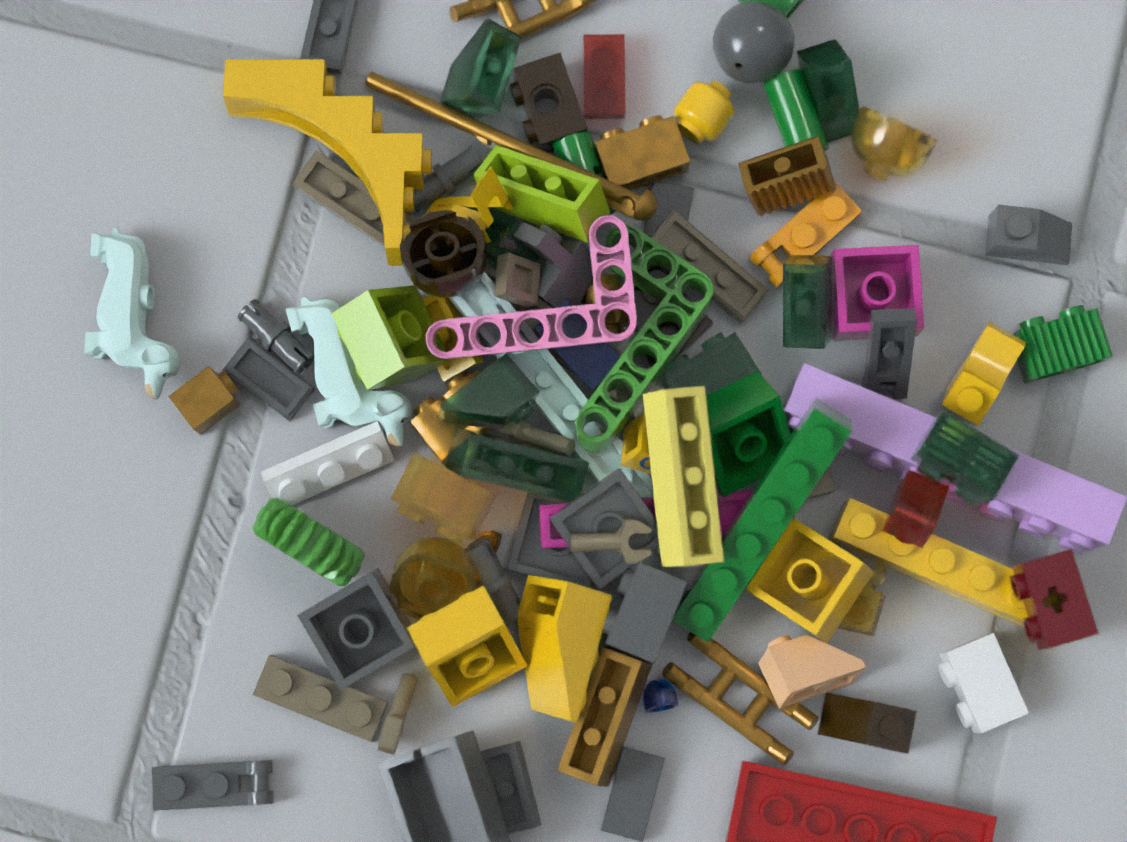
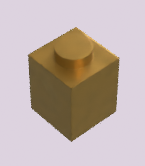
(206, 399)

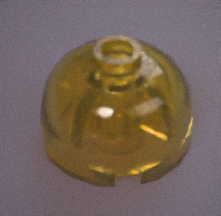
(889, 145)
(431, 576)

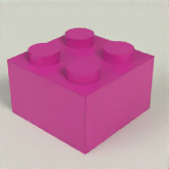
(870, 281)

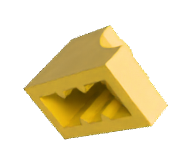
(983, 373)

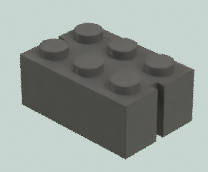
(444, 793)

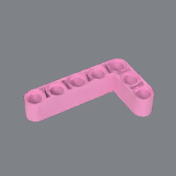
(553, 318)

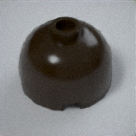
(444, 253)

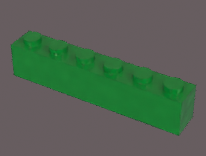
(763, 518)

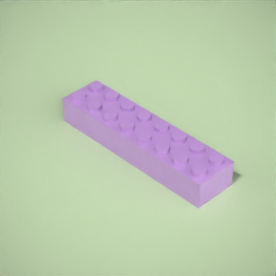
(1032, 494)

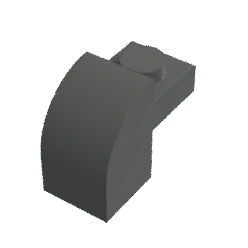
(563, 261)

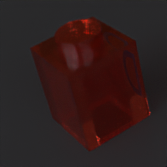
(915, 509)

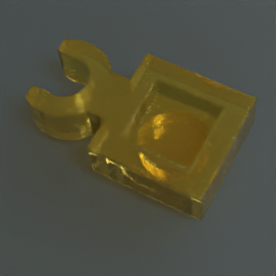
(867, 608)

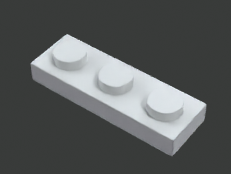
(328, 465)

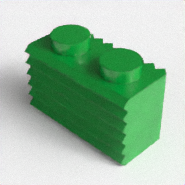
(1062, 344)

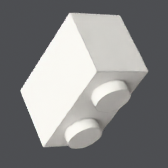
(982, 684)

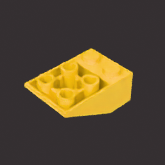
(560, 642)

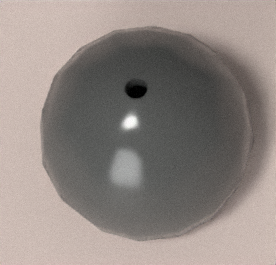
(753, 42)

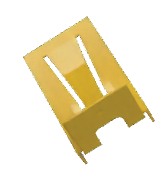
(485, 194)

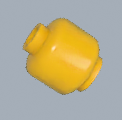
(704, 111)

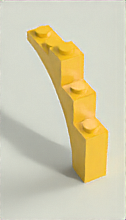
(304, 98)

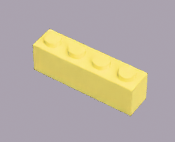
(683, 477)

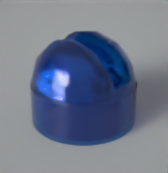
(659, 696)

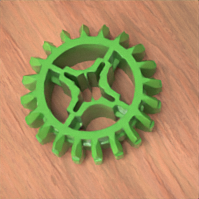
(308, 541)

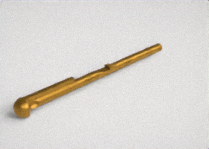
(617, 197)

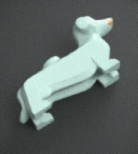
(123, 312)
(337, 378)

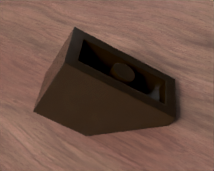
(867, 722)

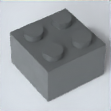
(644, 612)
(358, 629)

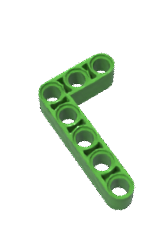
(650, 339)

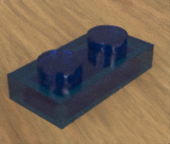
(588, 361)

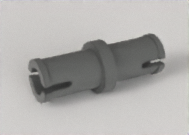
(447, 177)
(276, 336)
(494, 578)

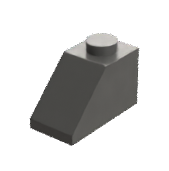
(1028, 235)

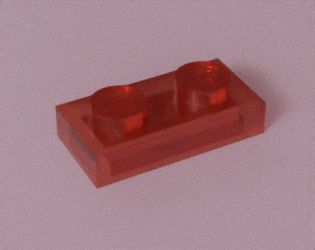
(604, 76)

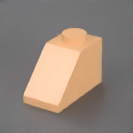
(806, 669)

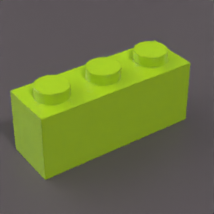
(546, 192)

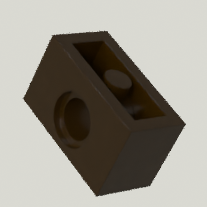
(547, 80)

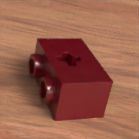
(1066, 620)

